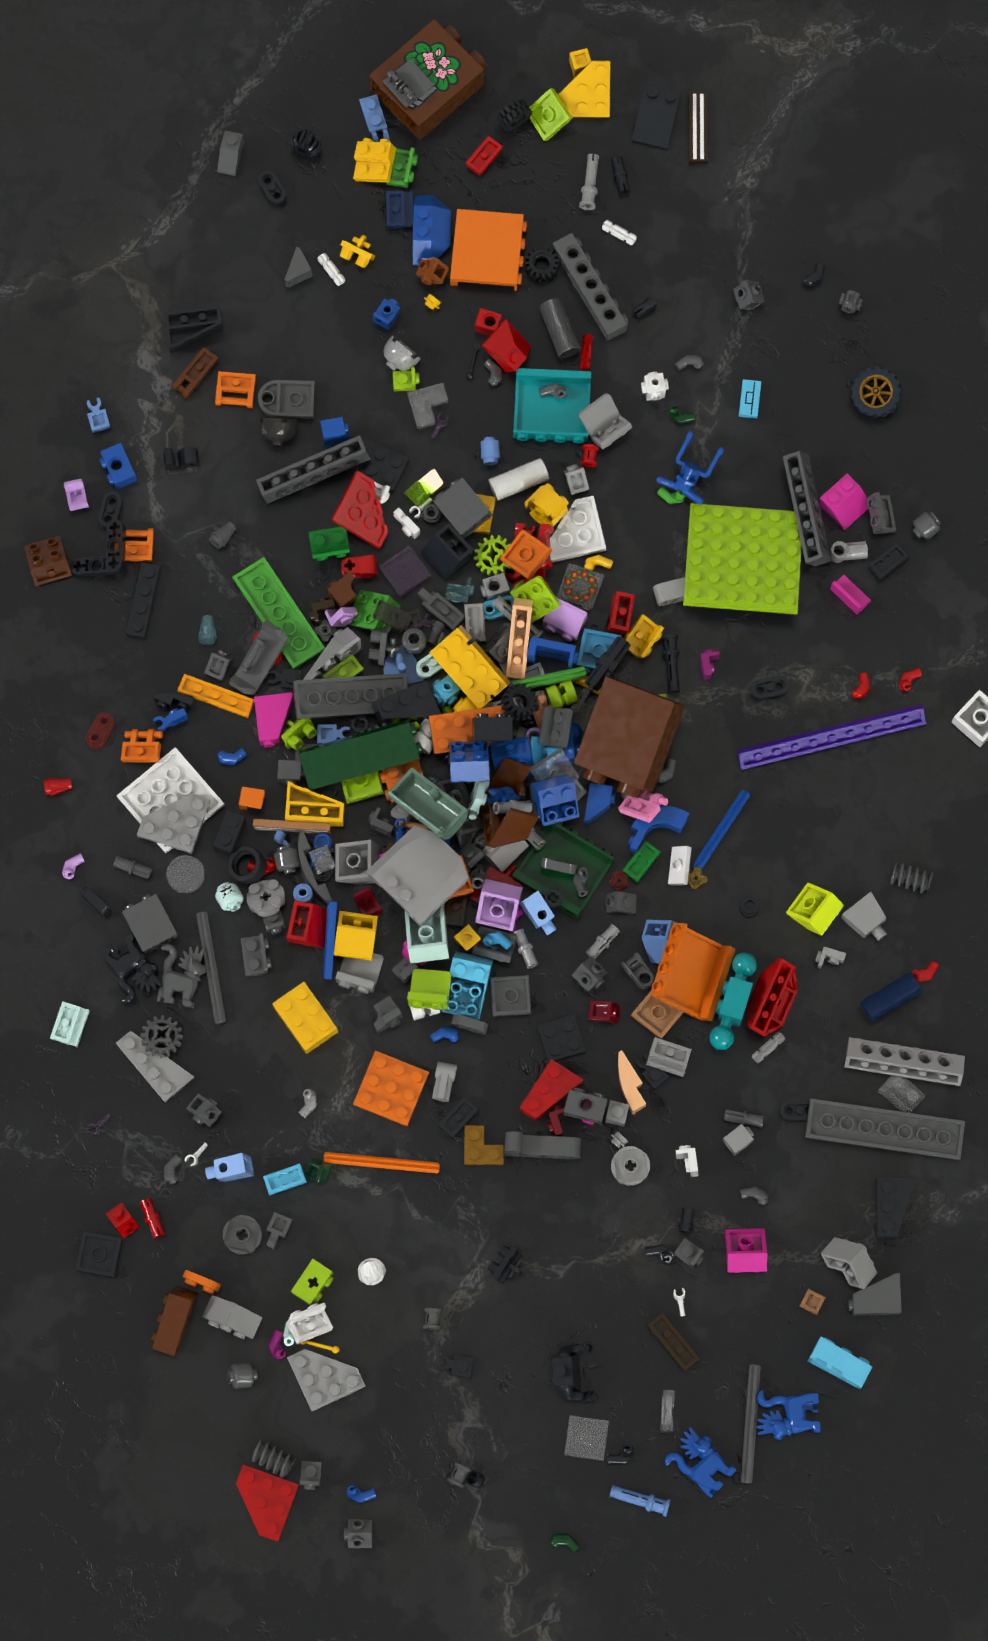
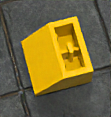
(355, 935)

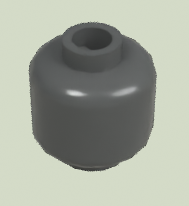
(926, 525)
(413, 634)
(286, 859)
(241, 1375)

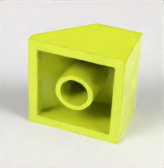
(815, 908)

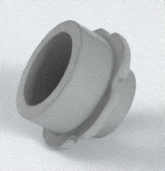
(619, 1140)

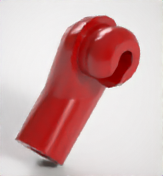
(908, 677)
(864, 687)
(270, 866)
(925, 974)

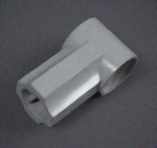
(850, 551)
(444, 1076)

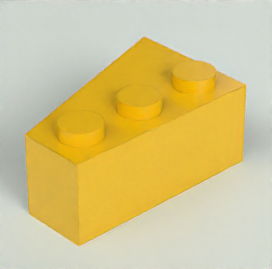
(312, 807)

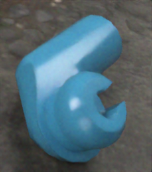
(497, 938)

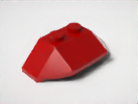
(772, 997)

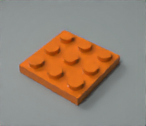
(391, 1088)

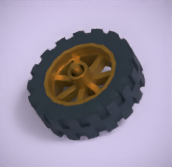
(886, 407)

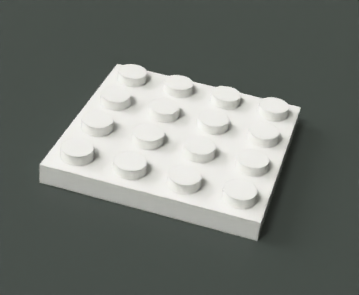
(164, 784)

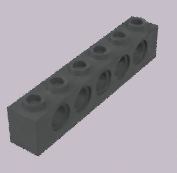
(610, 327)
(313, 469)
(807, 508)

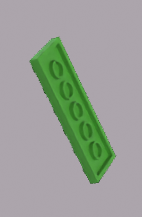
(274, 604)

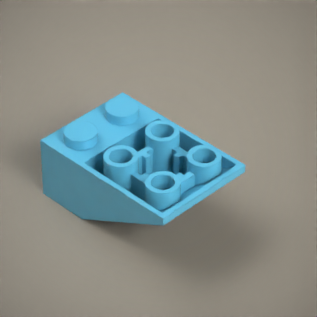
(468, 984)

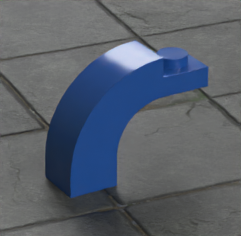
(668, 817)

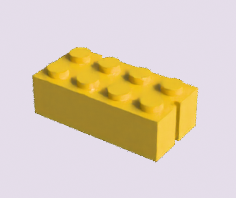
(470, 667)

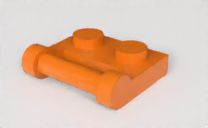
(235, 383)
(138, 549)

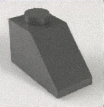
(230, 153)

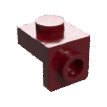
(367, 902)
(554, 1124)

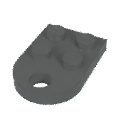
(289, 399)

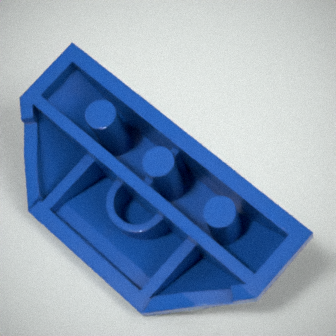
(430, 228)

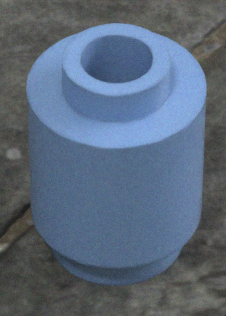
(490, 451)
(308, 898)

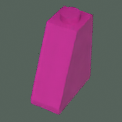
(272, 716)

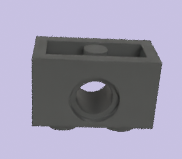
(594, 1114)

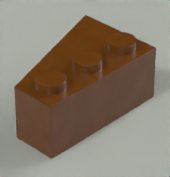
(173, 1320)

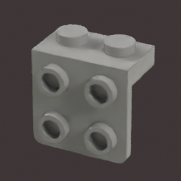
(604, 421)
(360, 973)

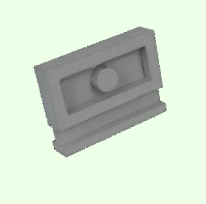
(668, 1057)

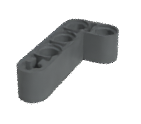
(542, 1146)

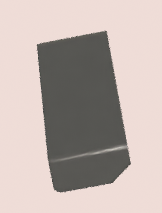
(259, 659)

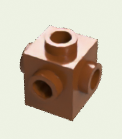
(432, 271)

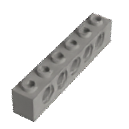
(904, 1061)

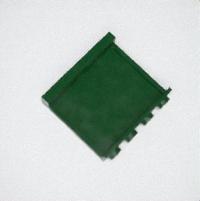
(567, 847)

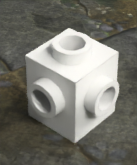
(654, 386)

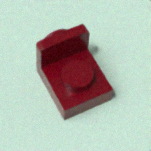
(604, 1011)

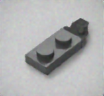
(441, 609)

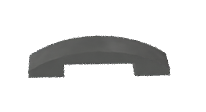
(319, 891)

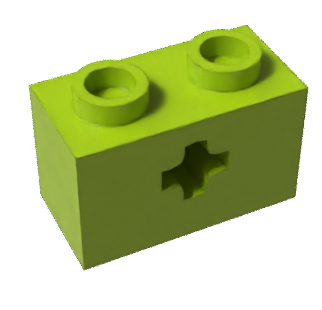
(302, 1287)

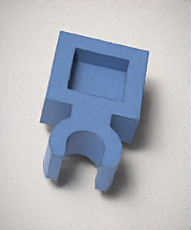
(97, 418)
(329, 733)

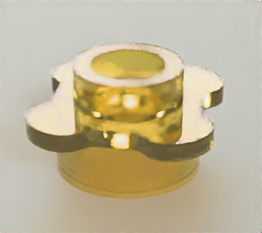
(701, 878)

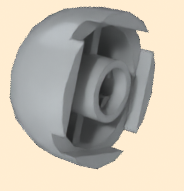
(399, 355)

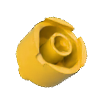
(547, 505)

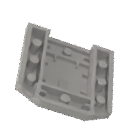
(419, 873)

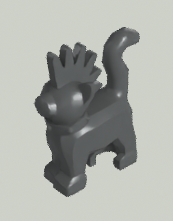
(178, 982)

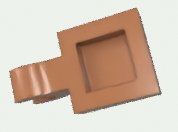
(538, 714)

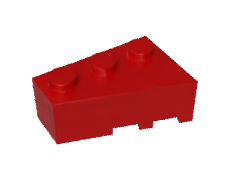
(549, 1090)

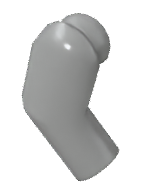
(310, 1103)

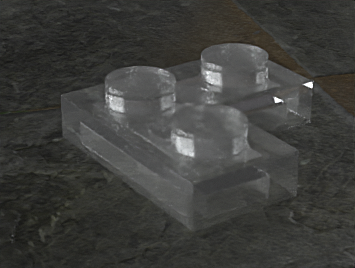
(423, 400)

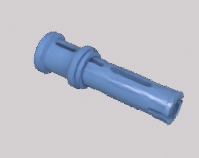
(650, 1502)

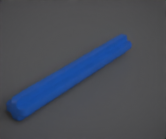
(721, 830)

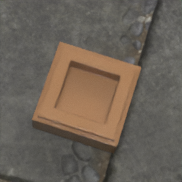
(812, 1302)

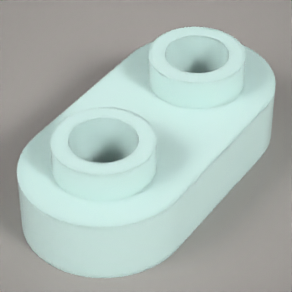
(429, 662)

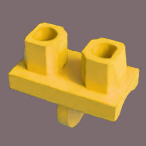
(364, 256)

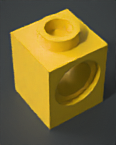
(579, 60)

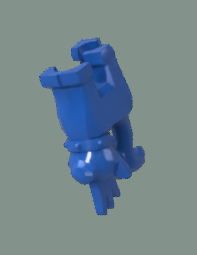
(795, 1415)
(705, 1468)

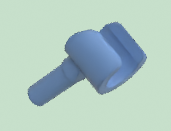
(279, 838)

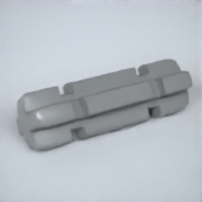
(768, 1047)

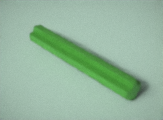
(552, 678)

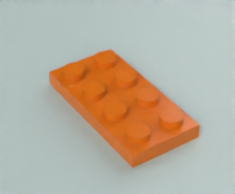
(456, 727)

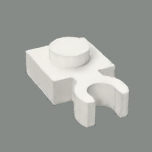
(409, 526)

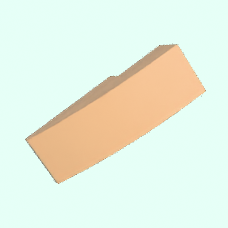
(629, 1084)

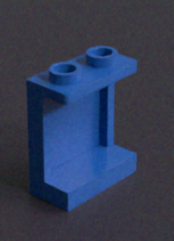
(552, 650)

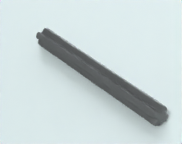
(211, 968)
(750, 1424)

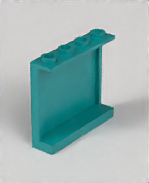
(550, 416)

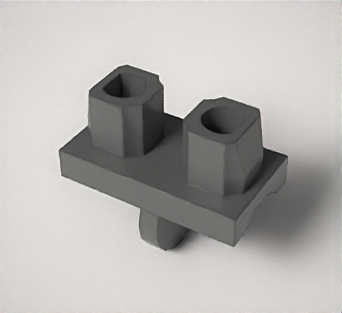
(381, 637)

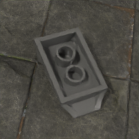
(459, 792)

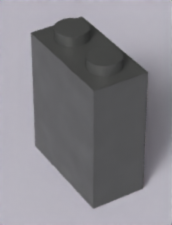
(462, 507)
(150, 923)

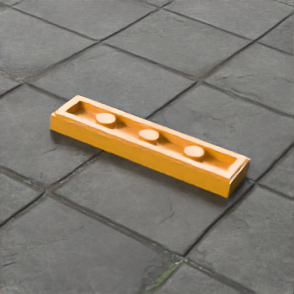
(216, 695)

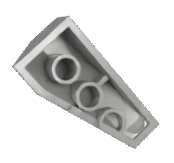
(339, 648)

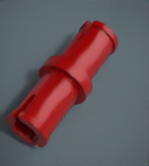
(152, 1218)

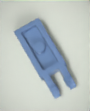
(374, 117)

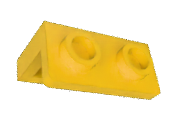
(643, 636)

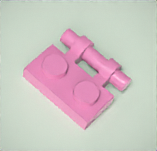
(641, 808)

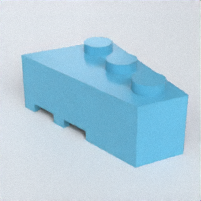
(840, 1362)

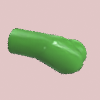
(671, 498)

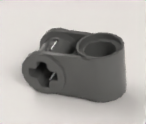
(636, 968)

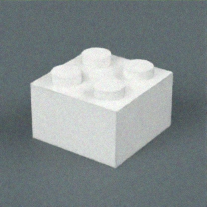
(974, 719)

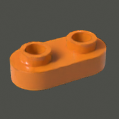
(208, 1285)

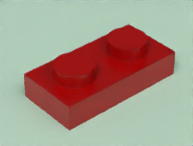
(484, 155)

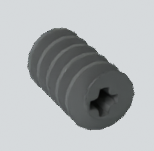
(911, 877)
(273, 1459)

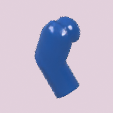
(230, 758)
(445, 1032)

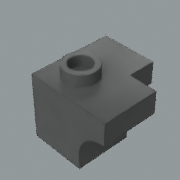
(388, 1014)

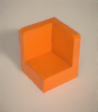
(251, 798)

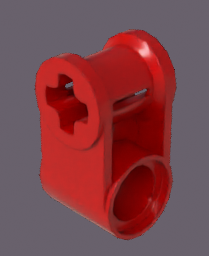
(361, 566)

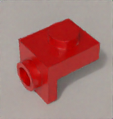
(122, 1220)

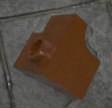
(342, 591)

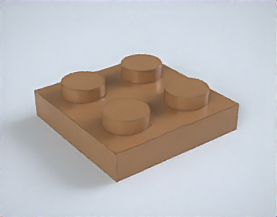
(656, 1015)

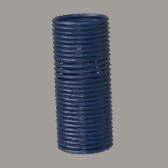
(895, 994)

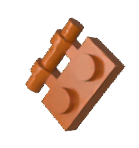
(141, 751)

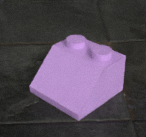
(566, 621)
(498, 904)

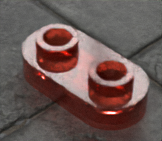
(100, 730)

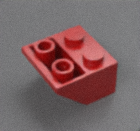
(307, 925)

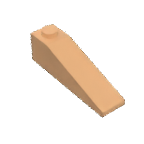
(519, 638)

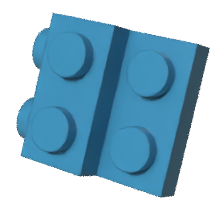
(592, 646)

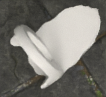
(371, 1271)

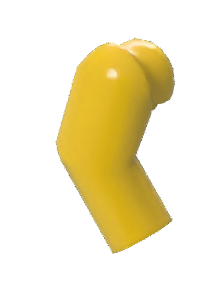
(597, 560)

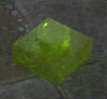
(417, 493)

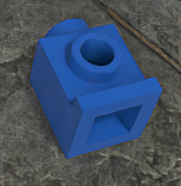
(387, 319)

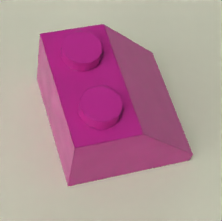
(844, 502)
(746, 1250)

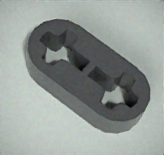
(558, 865)
(469, 1024)

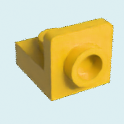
(466, 938)

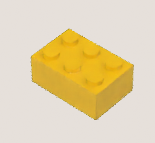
(305, 1017)

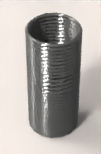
(558, 328)

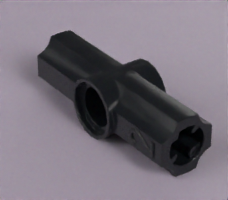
(608, 663)

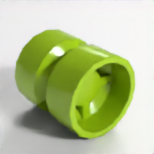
(561, 694)

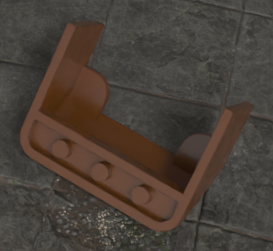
(515, 824)

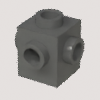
(748, 295)
(590, 974)
(204, 1110)
(359, 1533)

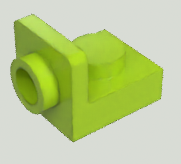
(405, 380)

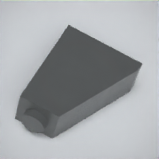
(878, 1299)

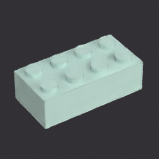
(428, 940)

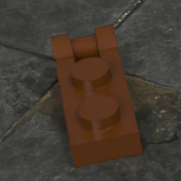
(195, 372)

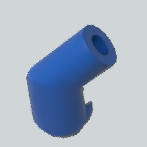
(360, 1496)

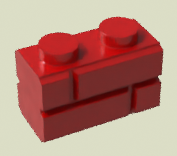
(620, 613)

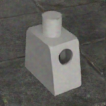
(866, 917)

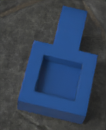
(175, 717)
(502, 795)

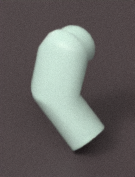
(288, 1338)

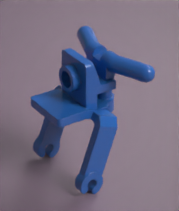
(689, 473)

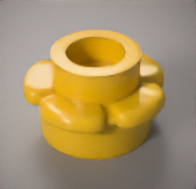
(432, 302)

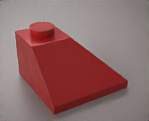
(507, 347)

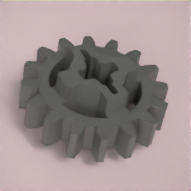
(156, 1042)

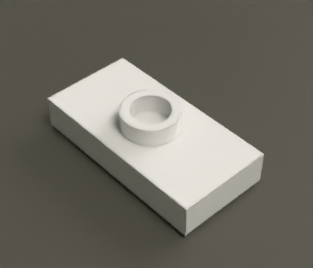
(679, 865)

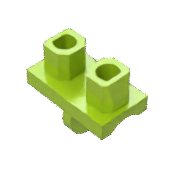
(296, 731)

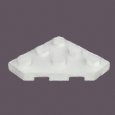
(578, 532)

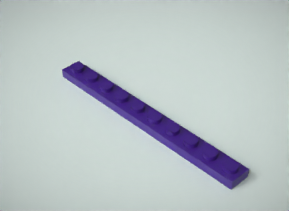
(831, 737)

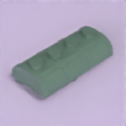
(428, 804)

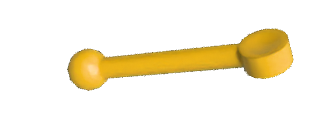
(335, 1349)

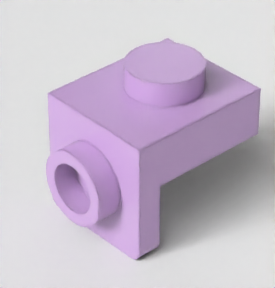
(76, 494)
(340, 617)

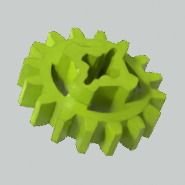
(486, 556)

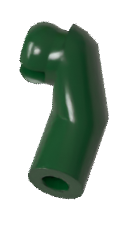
(679, 417)
(564, 1539)

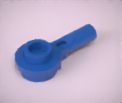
(319, 841)

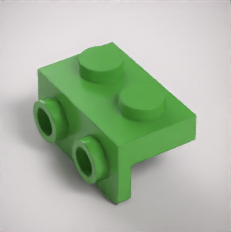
(402, 168)

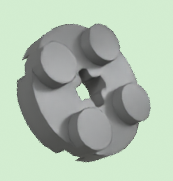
(264, 888)
(637, 1157)

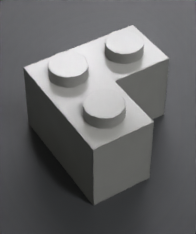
(851, 1260)
(231, 1317)

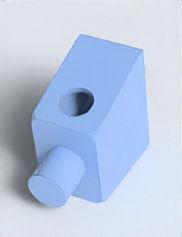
(535, 904)
(237, 1167)

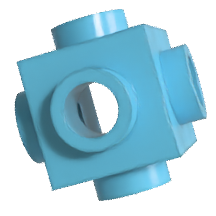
(445, 691)

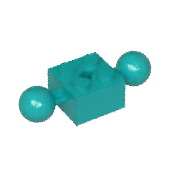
(735, 1000)

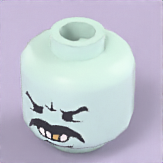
(229, 897)

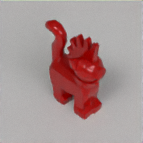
(543, 536)

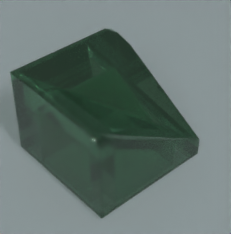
(318, 1170)

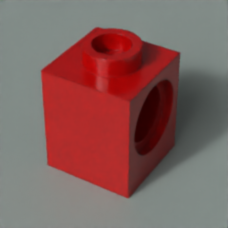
(483, 317)

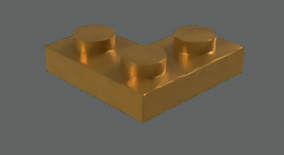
(476, 1152)

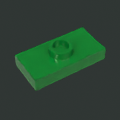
(641, 861)

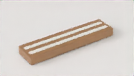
(291, 826)

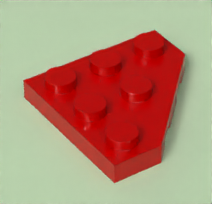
(361, 511)
(267, 1500)

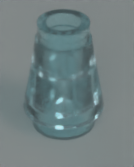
(207, 631)

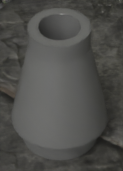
(221, 536)

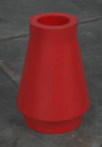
(56, 785)

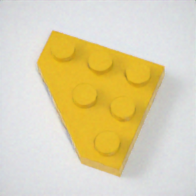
(589, 91)

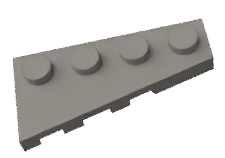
(161, 1073)

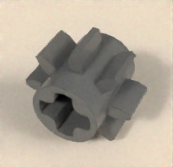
(850, 301)

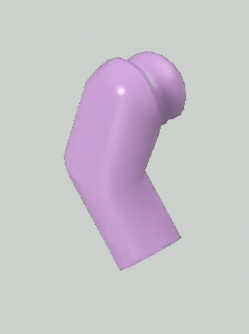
(70, 866)

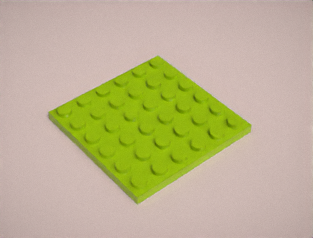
(742, 559)

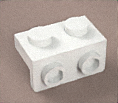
(309, 1323)

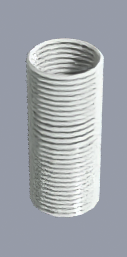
(518, 479)

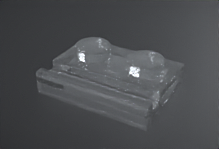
(901, 1093)

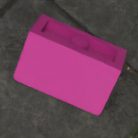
(850, 594)

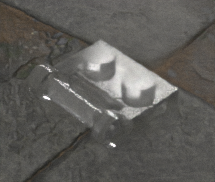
(666, 1411)

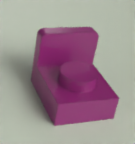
(706, 666)

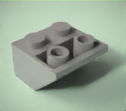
(500, 856)

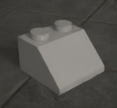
(353, 861)

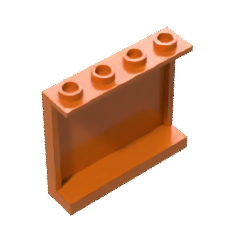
(488, 248)
(692, 972)

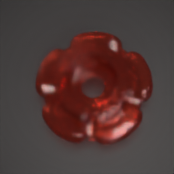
(619, 885)

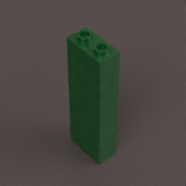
(360, 754)

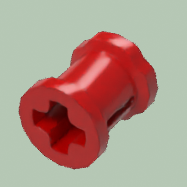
(589, 455)

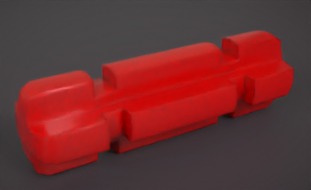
(586, 352)

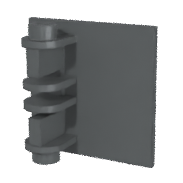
(408, 83)

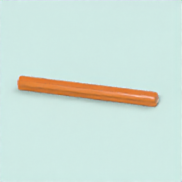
(381, 1162)

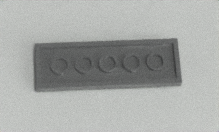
(343, 695)

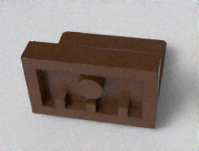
(47, 560)

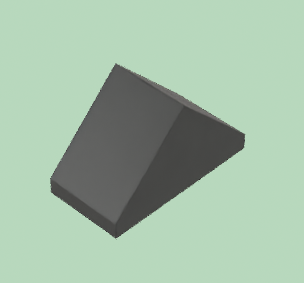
(298, 270)

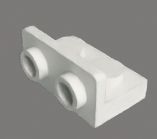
(690, 1159)

